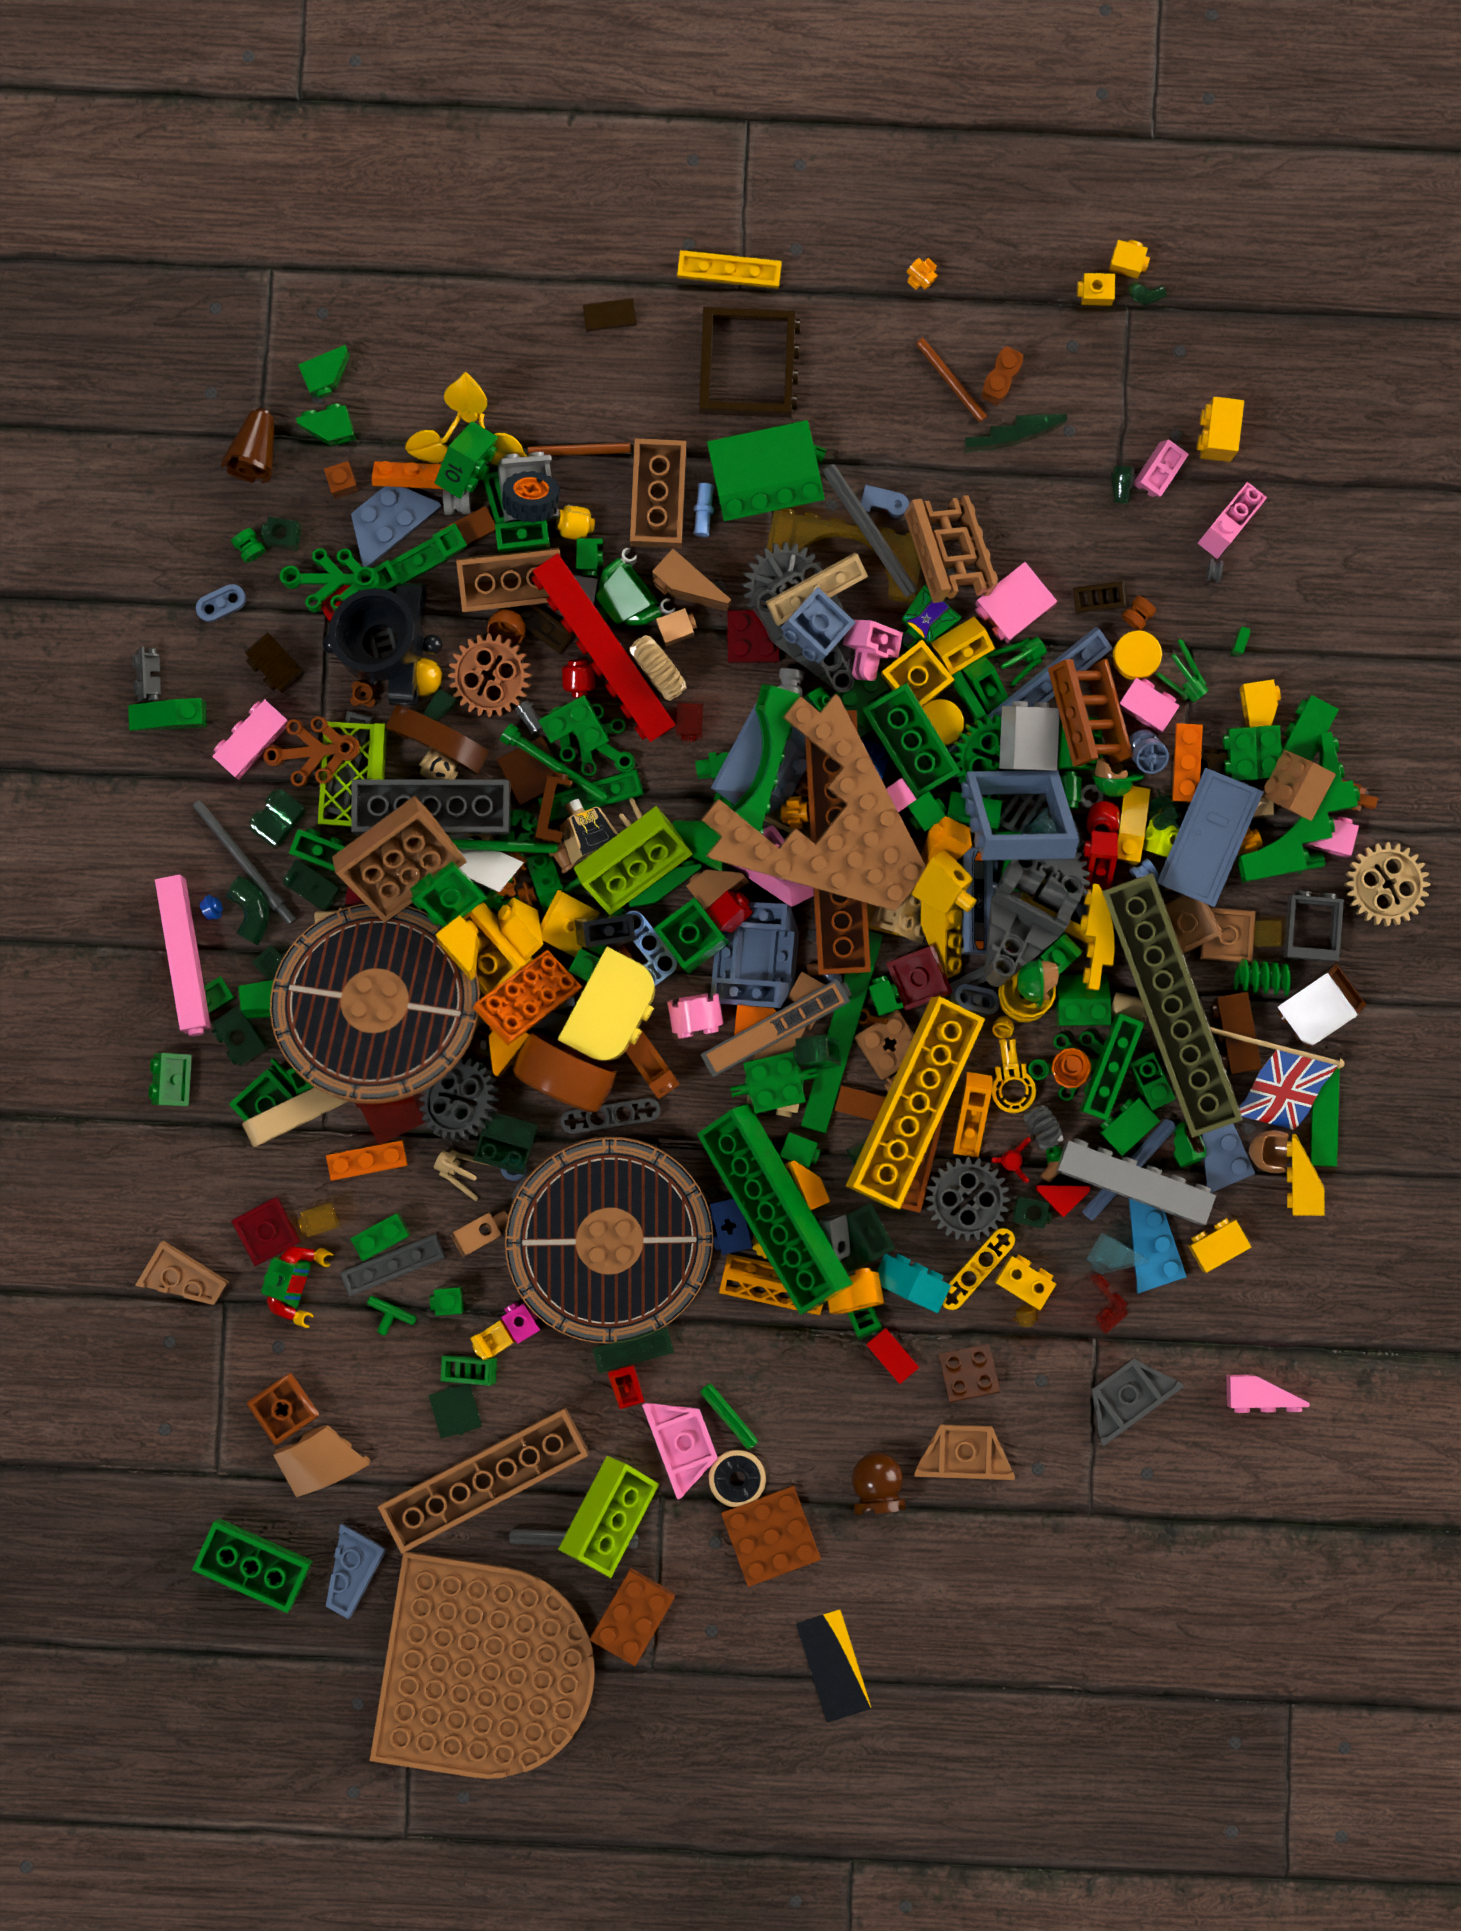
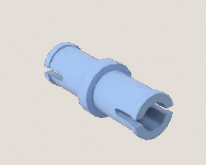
(703, 510)

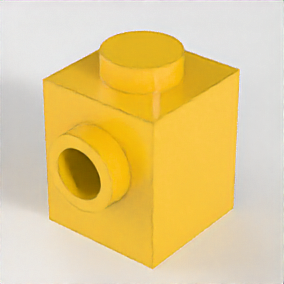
(1129, 259)
(1096, 289)

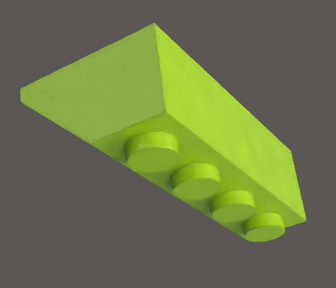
(632, 860)
(608, 1516)

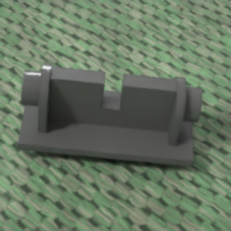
(145, 684)

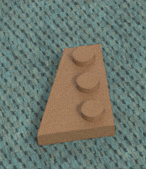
(181, 1275)

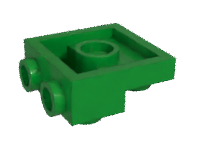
(1252, 751)
(446, 895)

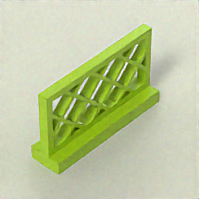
(375, 768)

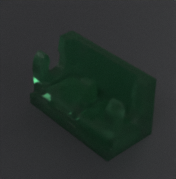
(311, 886)

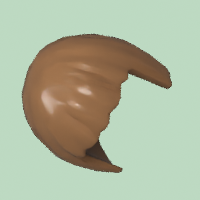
(1269, 1151)

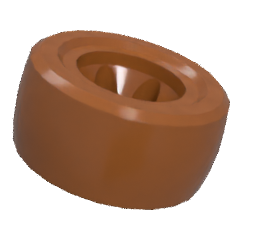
(564, 1072)

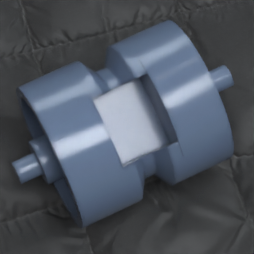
(1148, 751)

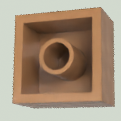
(1298, 785)

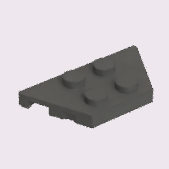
(1129, 1396)

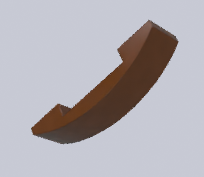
(438, 738)

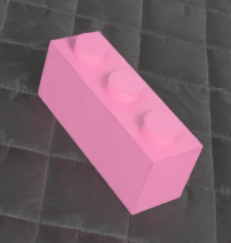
(250, 739)

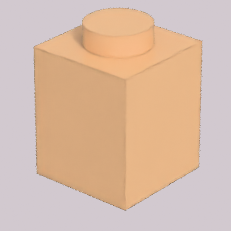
(676, 627)

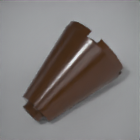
(252, 448)

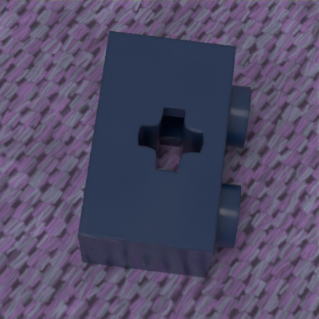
(740, 1238)

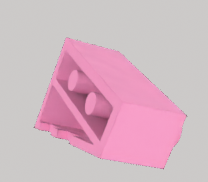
(785, 890)

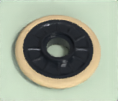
(720, 1478)

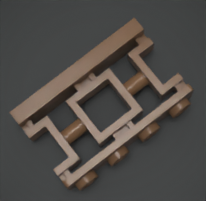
(933, 554)

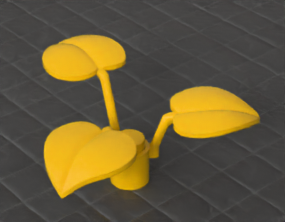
(470, 402)

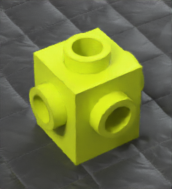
(1159, 841)

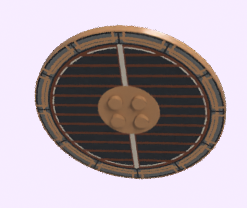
(372, 1006)
(608, 1239)

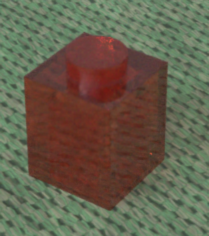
(689, 721)

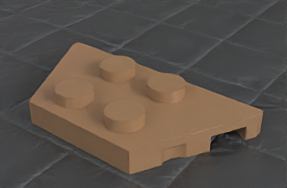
(964, 1453)

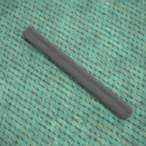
(869, 530)

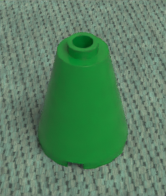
(700, 840)

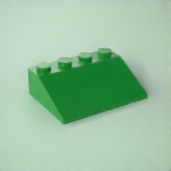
(765, 470)

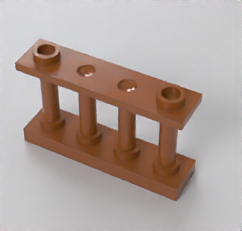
(1074, 714)

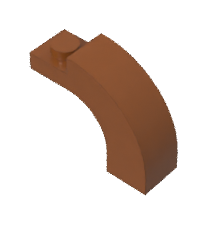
(652, 1066)

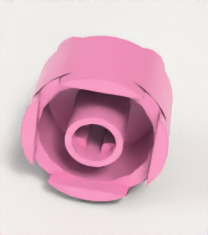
(695, 1014)

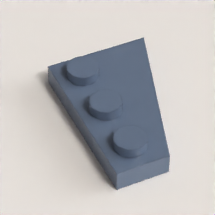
(1225, 1158)
(353, 1570)

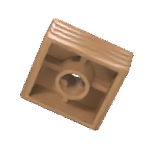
(872, 1042)

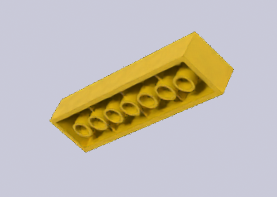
(915, 1102)

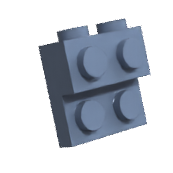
(817, 626)

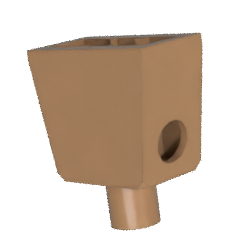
(469, 1237)

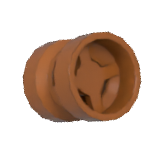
(1139, 613)

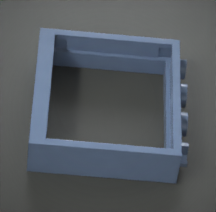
(1020, 846)

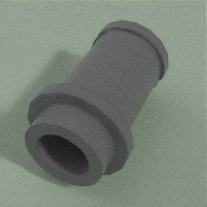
(529, 716)

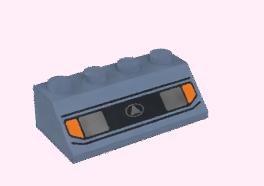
(976, 921)

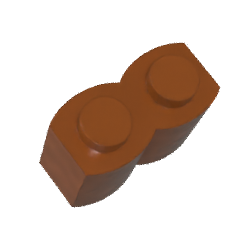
(1000, 378)

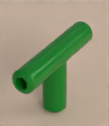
(390, 1312)

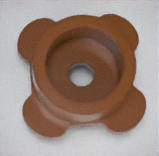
(368, 699)

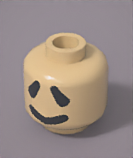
(437, 767)

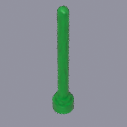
(513, 737)
(508, 846)

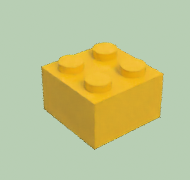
(1221, 429)
(921, 671)

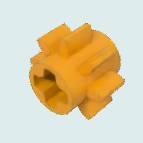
(922, 273)
(795, 812)
(1251, 842)

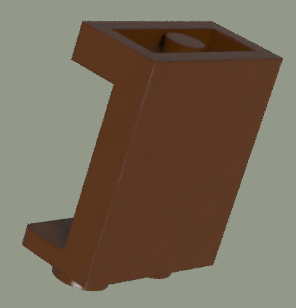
(544, 834)

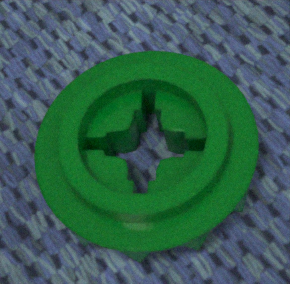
(528, 822)

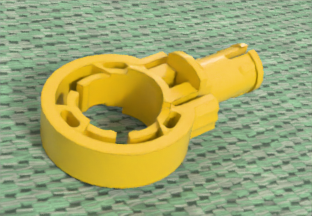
(1010, 1061)

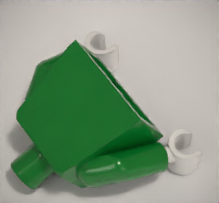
(626, 596)

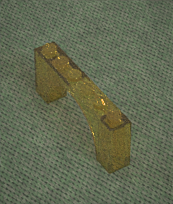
(809, 529)

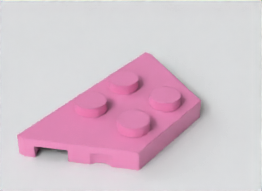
(681, 1442)

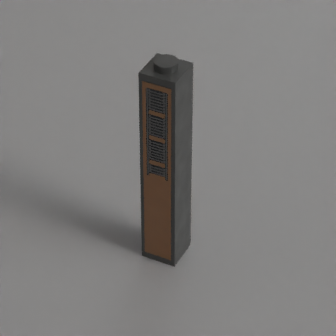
(776, 1027)

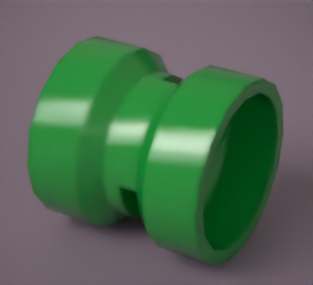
(248, 545)

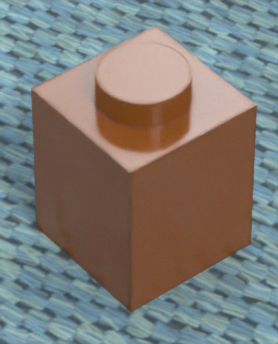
(341, 480)

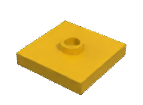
(559, 923)

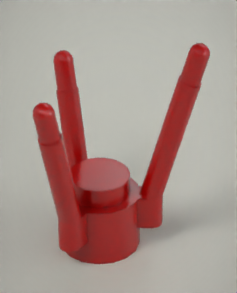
(1012, 1160)

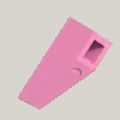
(1232, 520)
(1253, 1392)

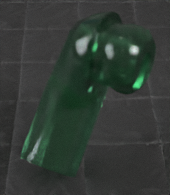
(1144, 295)

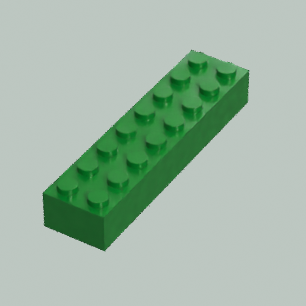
(774, 1209)

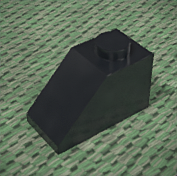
(604, 929)

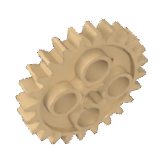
(1407, 872)

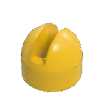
(1003, 1027)

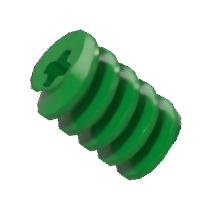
(1263, 976)

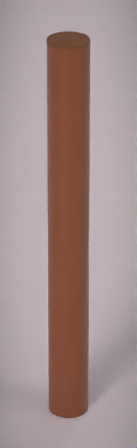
(951, 380)
(583, 449)

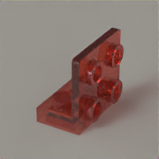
(391, 1118)
(1107, 1317)

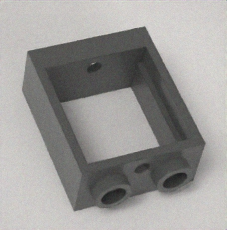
(1323, 955)

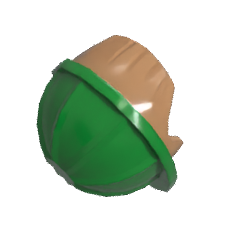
(1114, 780)
(1036, 980)

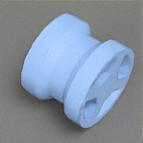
(1146, 868)

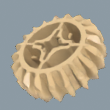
(657, 667)

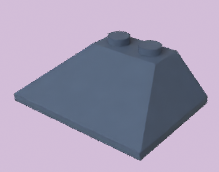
(744, 761)
(759, 960)

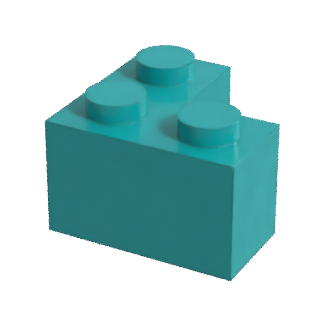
(913, 1282)

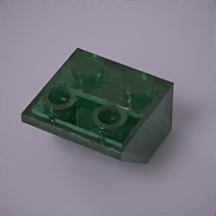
(506, 1143)
(866, 1237)

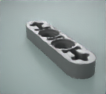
(610, 1116)

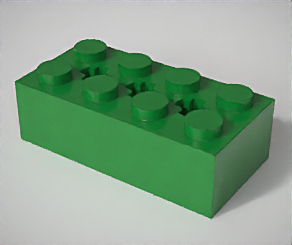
(236, 1571)

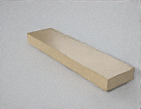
(830, 581)

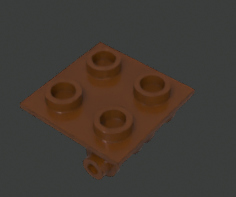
(969, 1373)

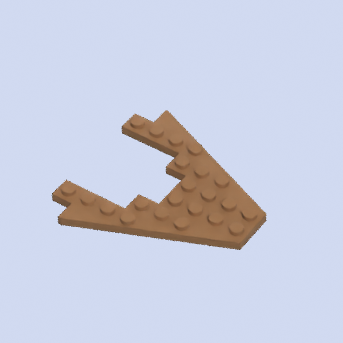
(864, 849)

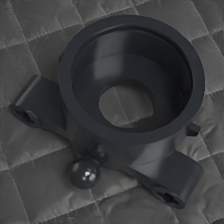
(376, 609)

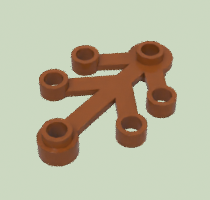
(316, 751)

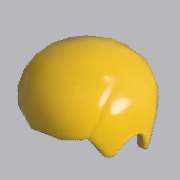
(428, 676)

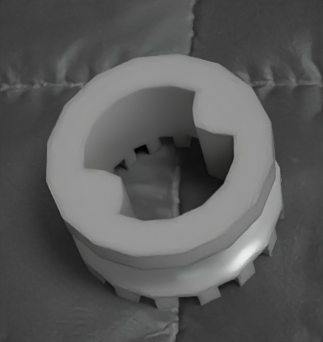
(1094, 789)

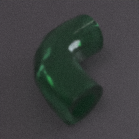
(254, 908)

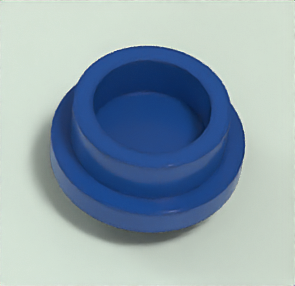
(211, 907)

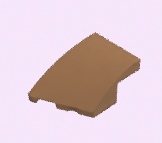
(318, 1460)

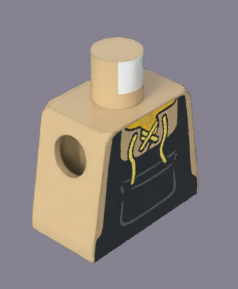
(585, 831)

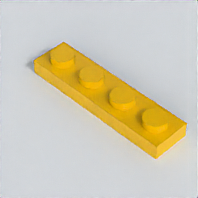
(729, 269)

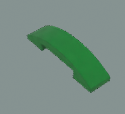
(421, 558)

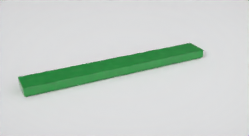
(843, 1029)

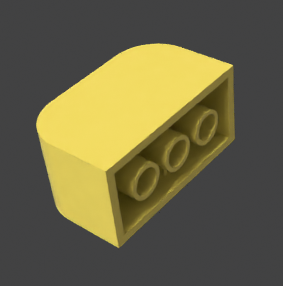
(610, 1008)

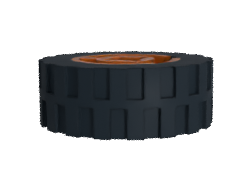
(530, 496)

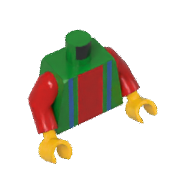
(287, 1279)

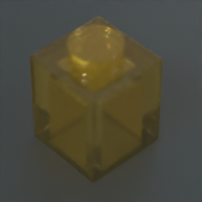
(318, 1220)

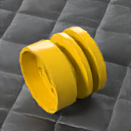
(1022, 1009)

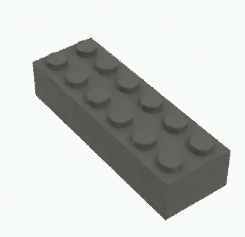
(457, 805)

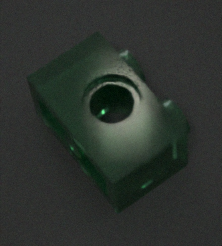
(253, 1044)

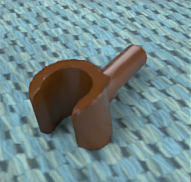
(872, 1018)

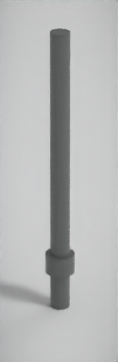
(275, 900)

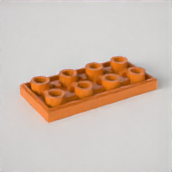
(527, 997)

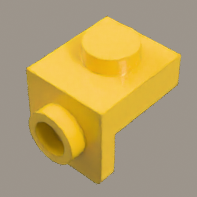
(492, 1340)

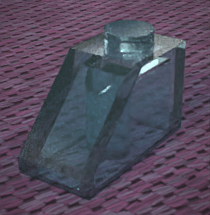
(1113, 1256)

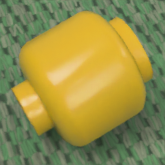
(574, 522)

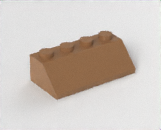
(501, 579)

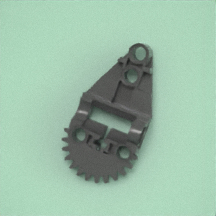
(770, 578)
(1022, 926)

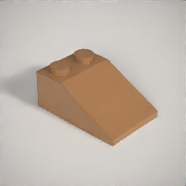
(685, 582)

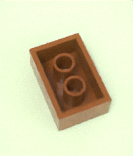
(632, 1616)

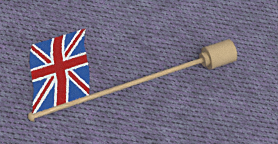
(1284, 1084)

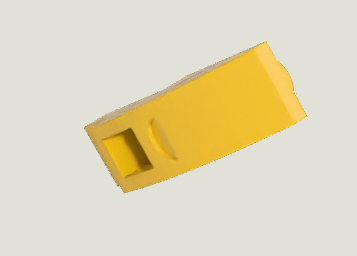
(1099, 926)

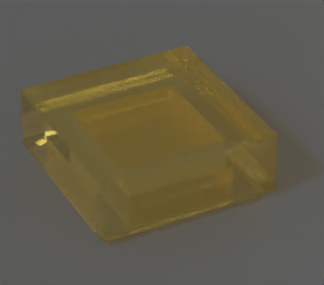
(1267, 934)

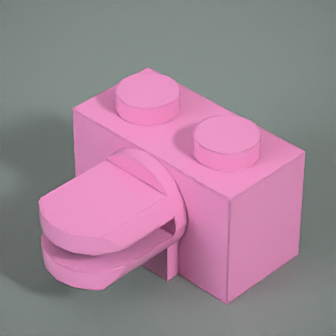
(871, 643)

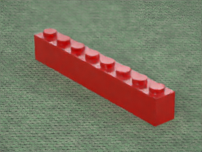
(603, 647)

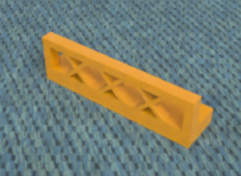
(752, 1274)

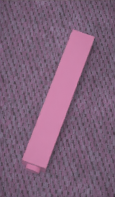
(183, 955)

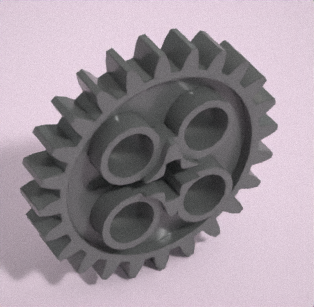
(451, 1122)
(983, 1216)

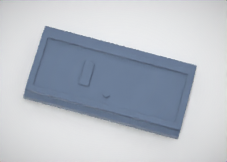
(1210, 837)

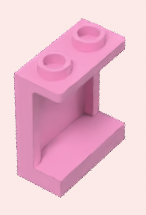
(1015, 603)

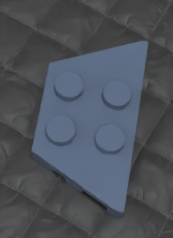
(388, 520)

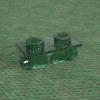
(1163, 812)

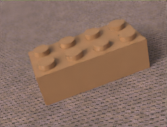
(658, 493)

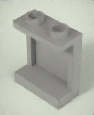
(514, 464)

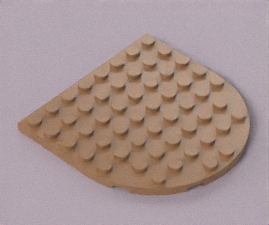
(480, 1670)

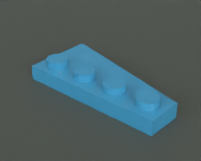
(1155, 1241)

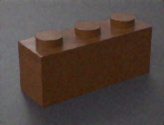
(1235, 1016)

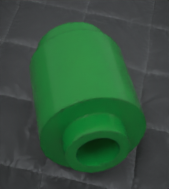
(1072, 787)

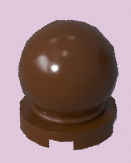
(877, 1483)

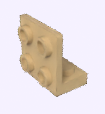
(903, 921)

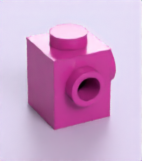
(520, 1321)

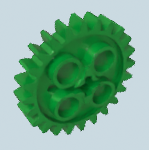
(973, 739)

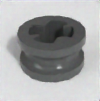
(1214, 570)

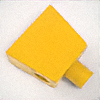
(944, 884)

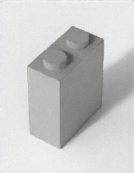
(1029, 736)

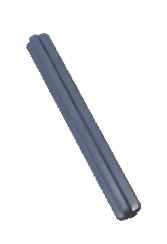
(1143, 1153)

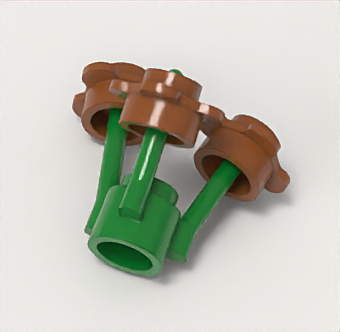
(525, 894)

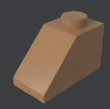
(711, 884)

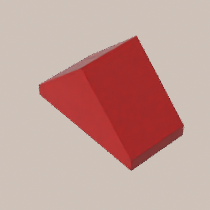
(1062, 1198)
(626, 1386)

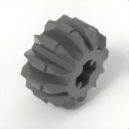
(1043, 1127)

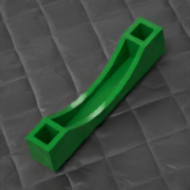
(775, 730)

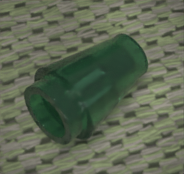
(1122, 483)

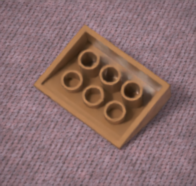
(396, 857)

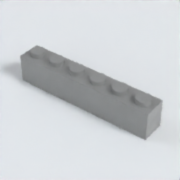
(1136, 1183)

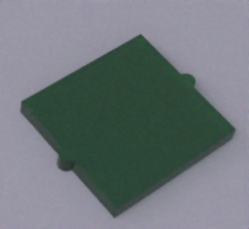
(455, 1410)

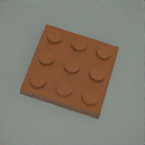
(771, 1536)

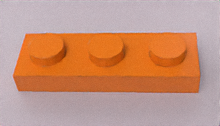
(405, 474)
(1186, 761)
(366, 1160)

